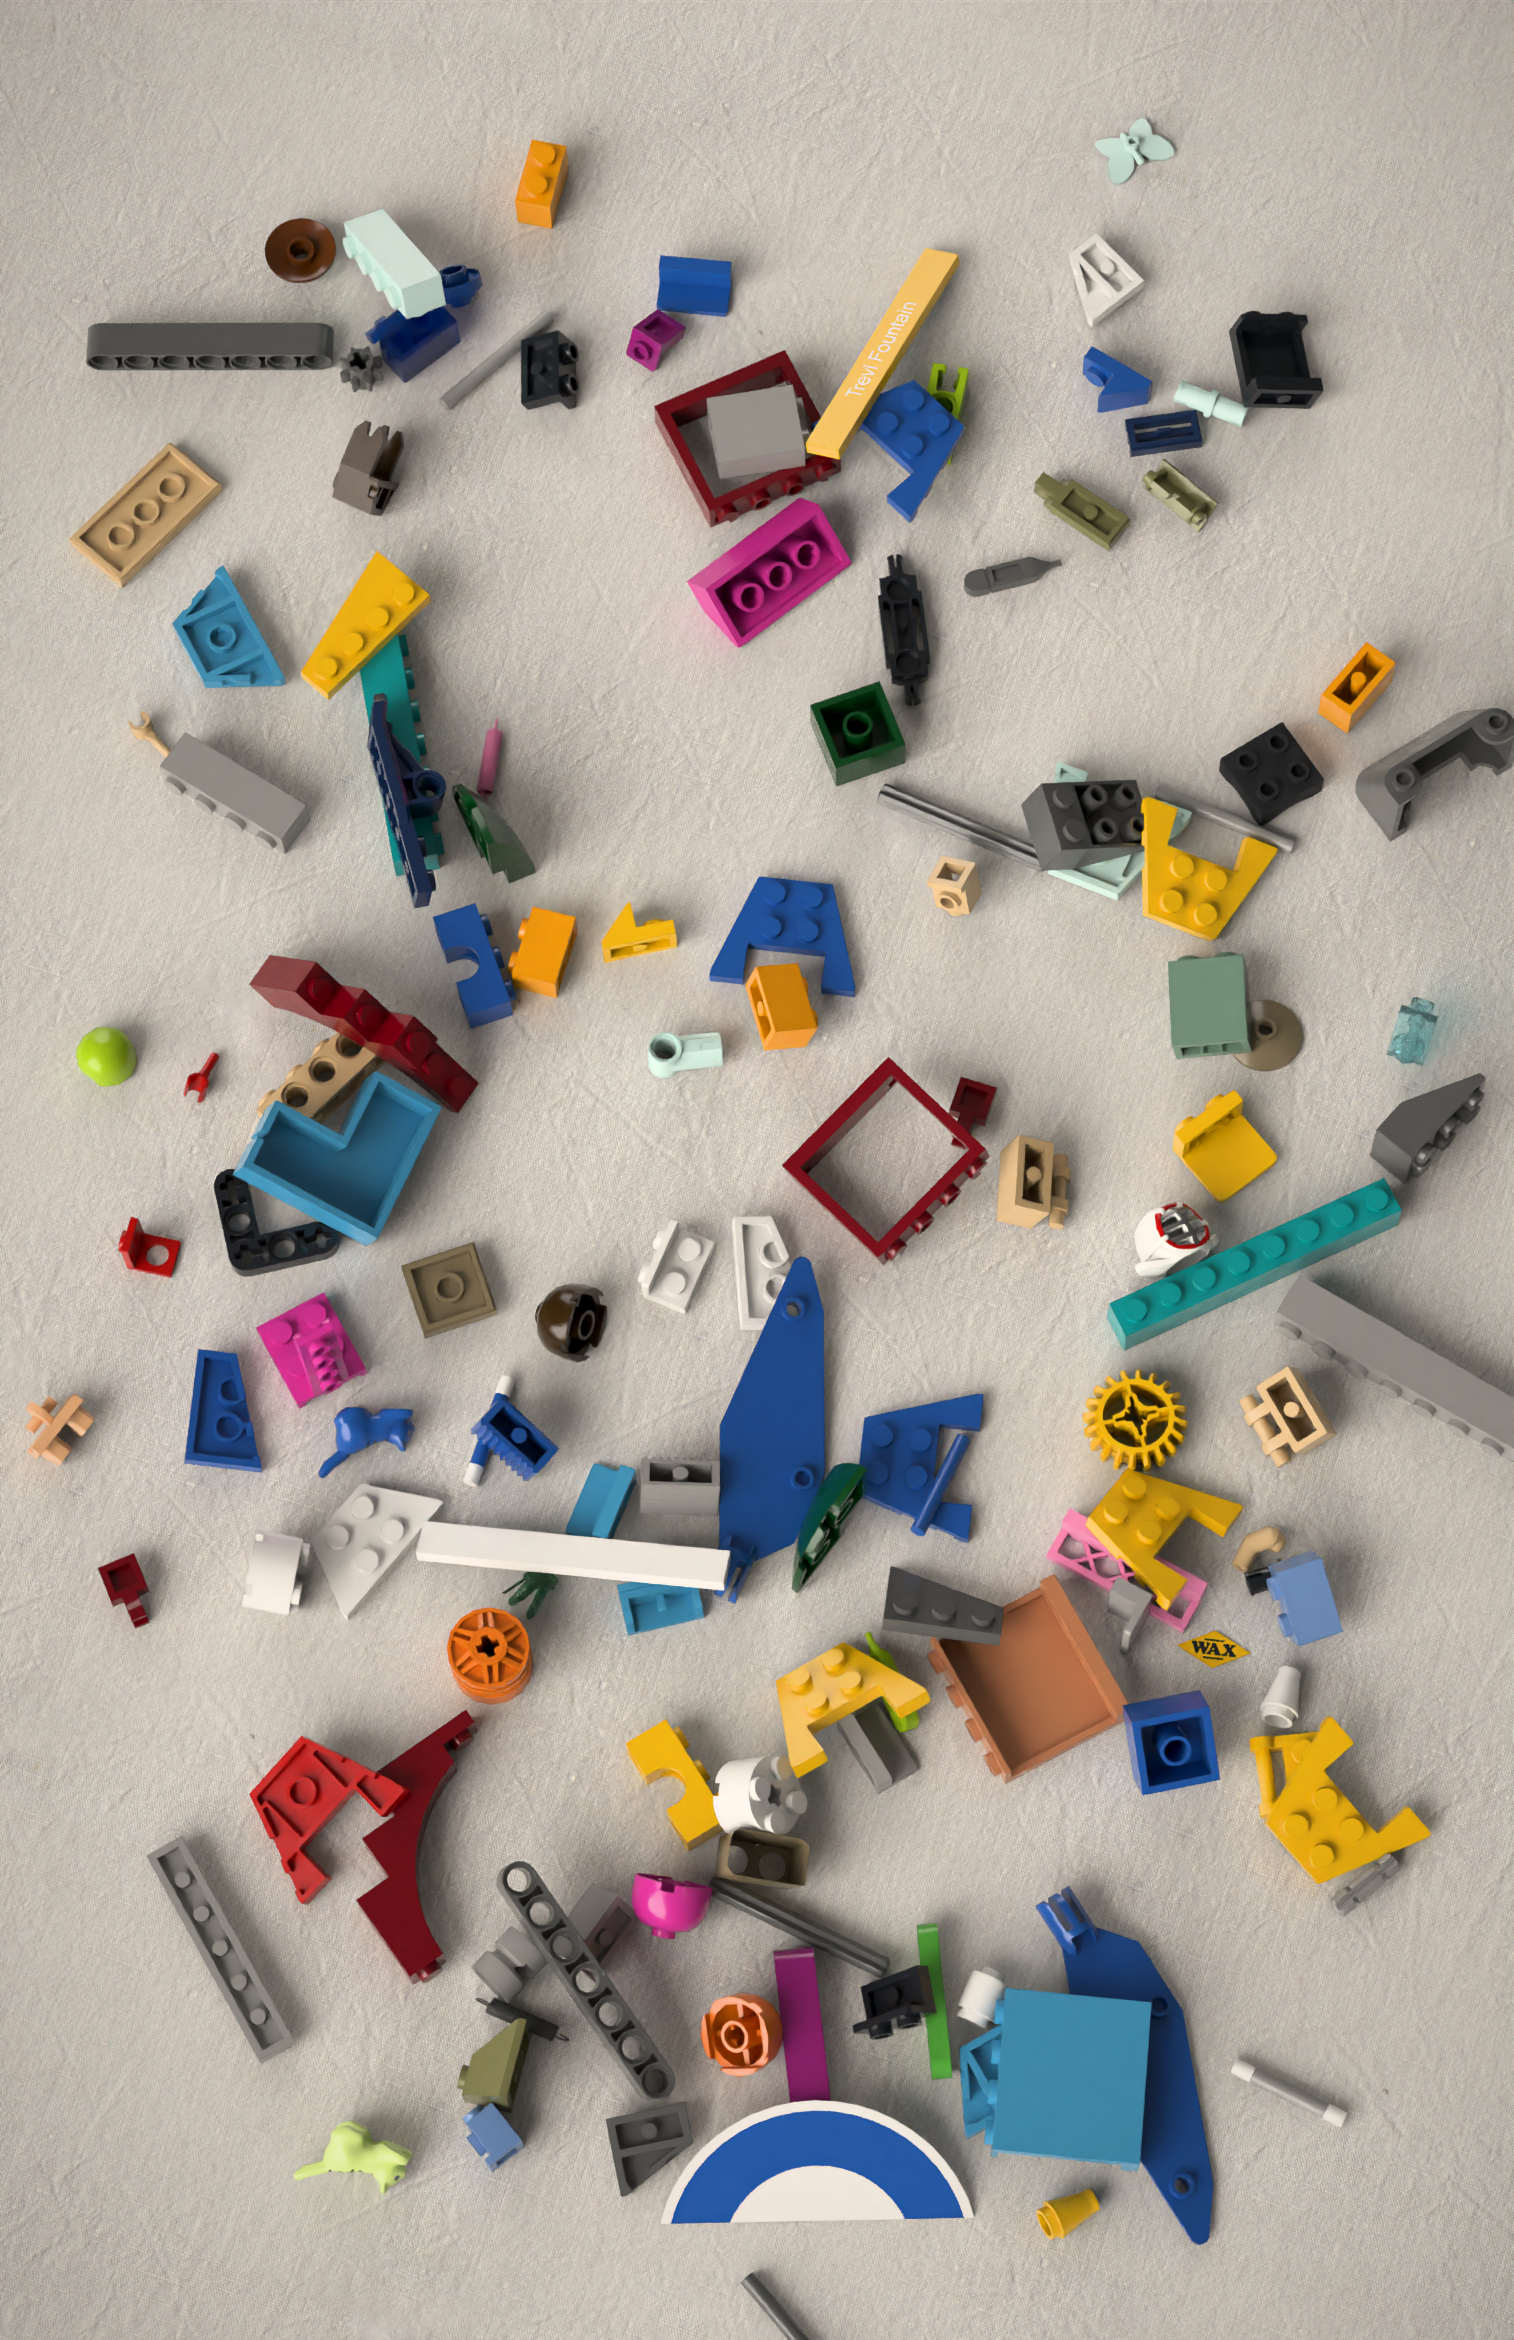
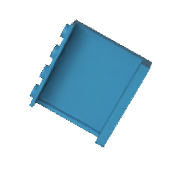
(1069, 2077)

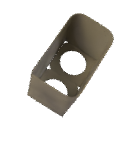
(791, 1849)

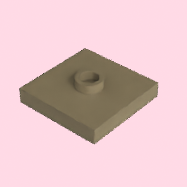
(449, 1290)

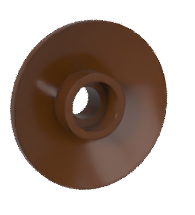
(298, 238)

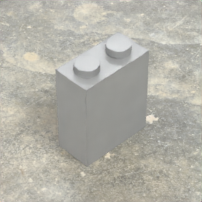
(757, 431)

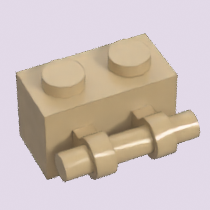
(1032, 1184)
(1295, 1411)

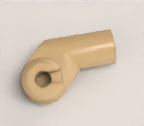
(1256, 1542)

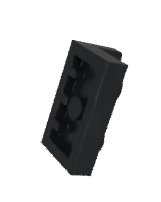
(548, 371)

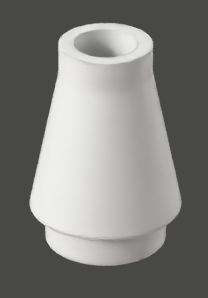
(1282, 1700)

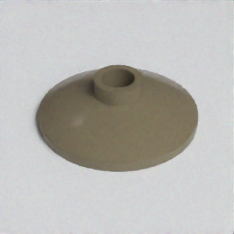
(1279, 1047)

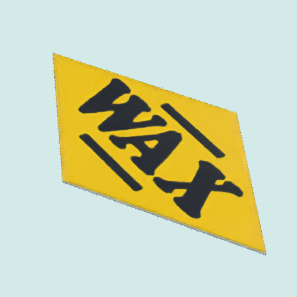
(1213, 1649)

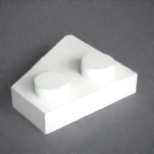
(1102, 278)

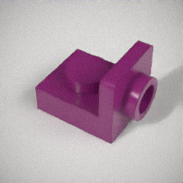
(652, 338)

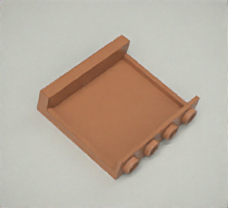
(1036, 1689)

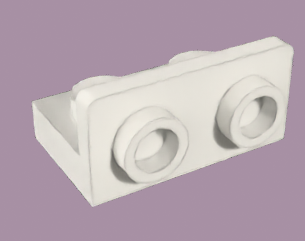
(675, 1267)

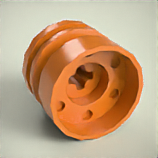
(495, 1677)

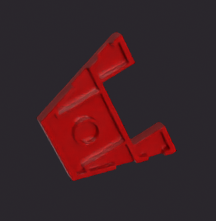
(305, 1795)

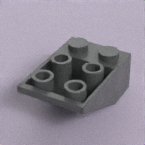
(1084, 822)
(1424, 1125)

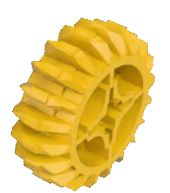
(1148, 1416)

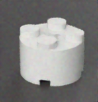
(274, 1572)
(759, 1795)

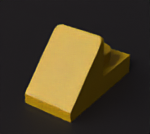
(627, 940)

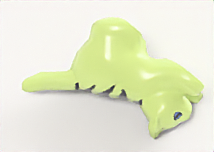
(355, 2151)

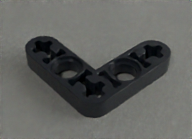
(252, 1240)

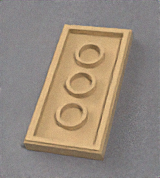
(146, 514)

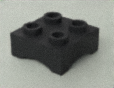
(1271, 773)

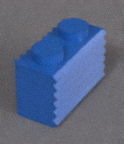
(514, 1439)

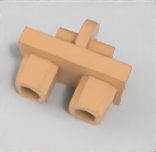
(70, 1415)

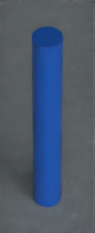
(940, 1485)

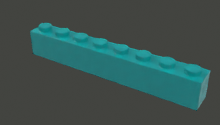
(387, 675)
(1254, 1264)

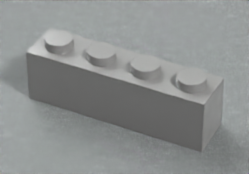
(234, 793)

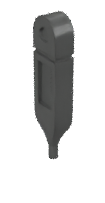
(1006, 575)

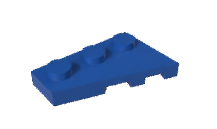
(219, 1416)

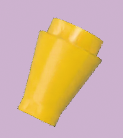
(1064, 2214)

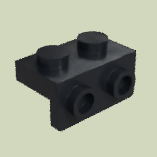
(896, 2002)

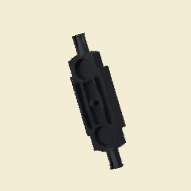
(908, 663)

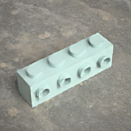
(394, 264)

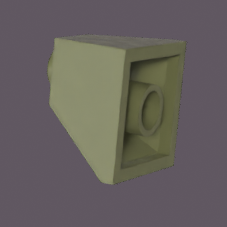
(497, 2068)

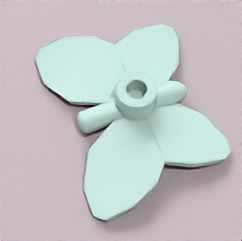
(1131, 147)

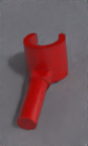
(200, 1080)

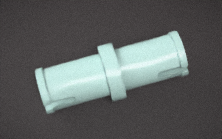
(1210, 403)

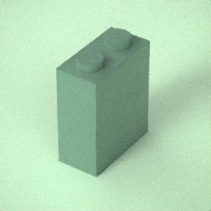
(1209, 1005)

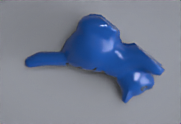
(361, 1429)

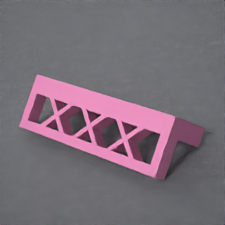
(1074, 1527)

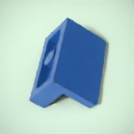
(694, 286)

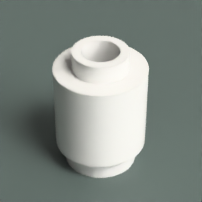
(980, 1997)

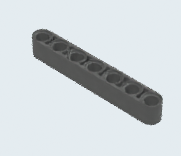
(210, 346)
(603, 1991)

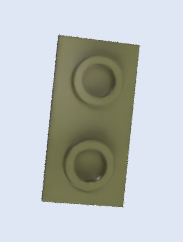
(1180, 494)

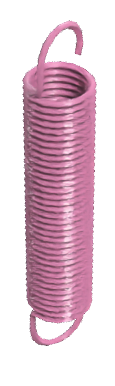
(489, 761)

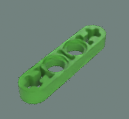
(937, 2023)

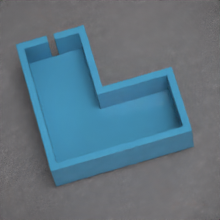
(346, 1175)

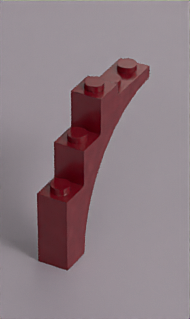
(355, 1013)

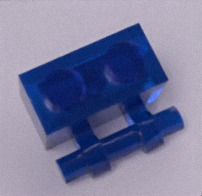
(414, 342)

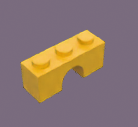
(663, 1754)

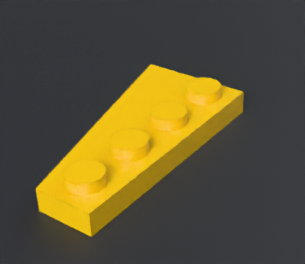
(368, 619)

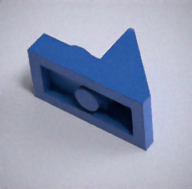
(1122, 385)

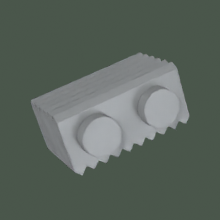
(679, 1486)

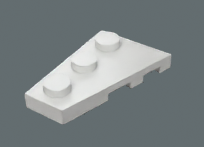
(760, 1269)

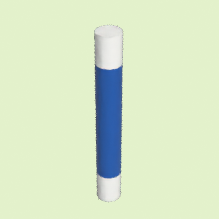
(481, 1451)

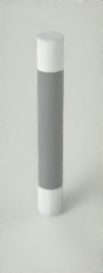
(1289, 2092)

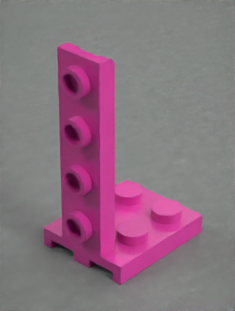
(311, 1350)

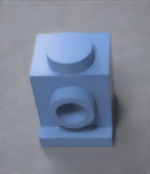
(492, 2135)

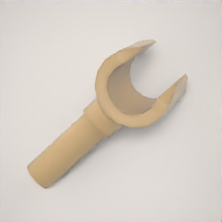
(146, 732)

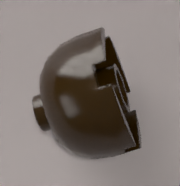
(571, 1320)

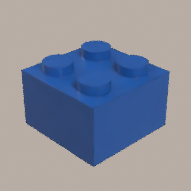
(1171, 1742)

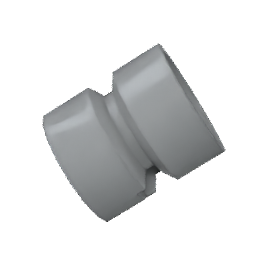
(509, 1964)

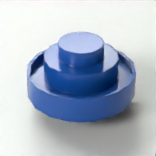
(460, 284)

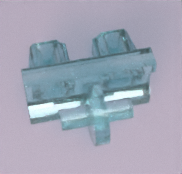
(1413, 1032)

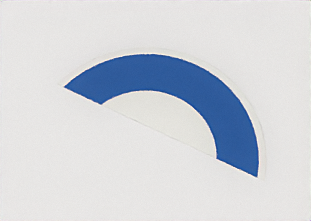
(816, 2166)

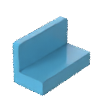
(602, 1502)

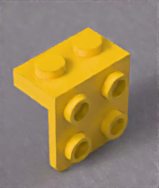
(1222, 1147)

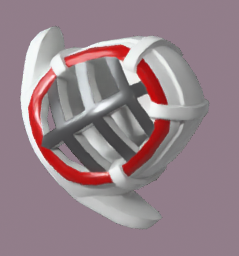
(1171, 1240)

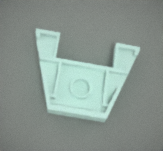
(1115, 875)

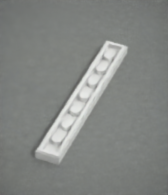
(574, 1555)

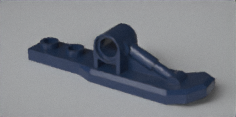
(400, 783)

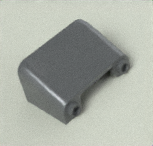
(1391, 783)

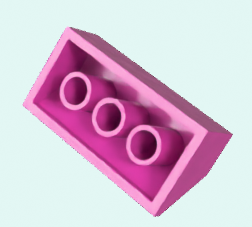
(770, 571)

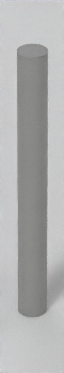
(495, 360)
(1225, 819)

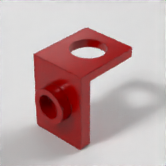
(135, 1245)

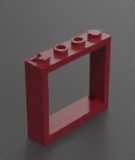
(761, 492)
(844, 1119)

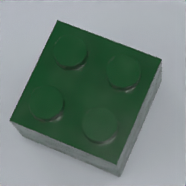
(857, 733)

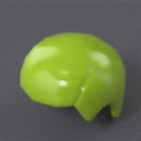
(106, 1056)

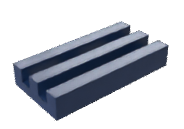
(1166, 438)

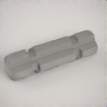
(1365, 1884)

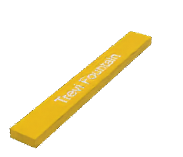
(882, 354)

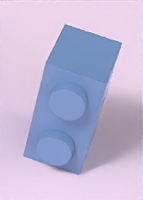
(1304, 1598)

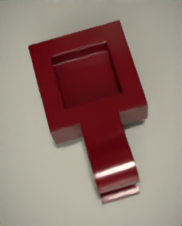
(971, 1105)
(124, 1585)

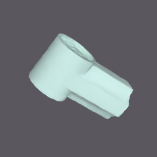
(689, 1052)

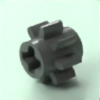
(357, 360)

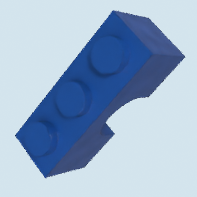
(465, 936)

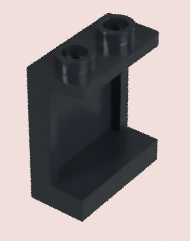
(1273, 361)

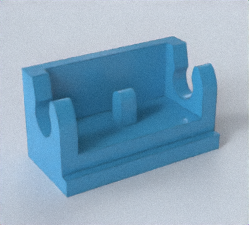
(658, 1605)

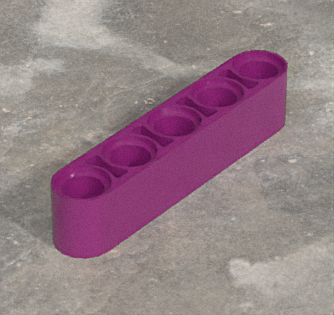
(801, 2024)

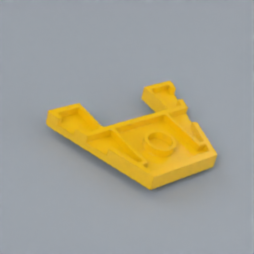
(1188, 889)
(1142, 1517)
(832, 1689)
(1323, 1825)

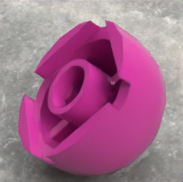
(669, 1904)

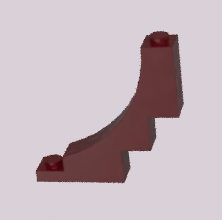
(395, 1903)

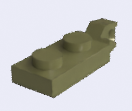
(1082, 510)

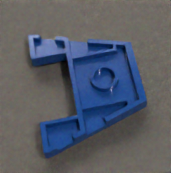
(917, 436)
(793, 920)
(901, 1458)

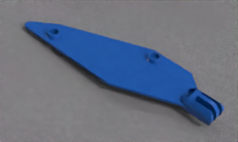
(774, 1431)
(1173, 2129)

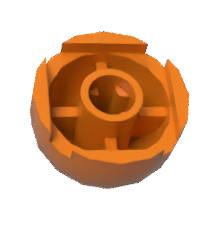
(742, 2033)

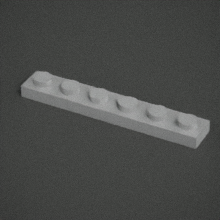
(221, 1950)

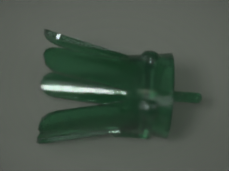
(534, 1580)

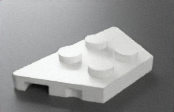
(369, 1540)

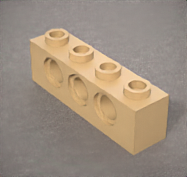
(329, 1095)

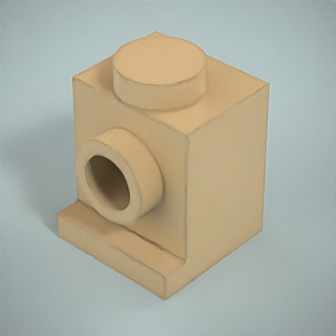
(955, 896)

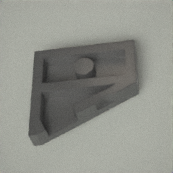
(647, 2142)

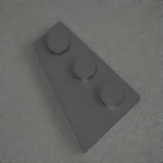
(938, 1611)

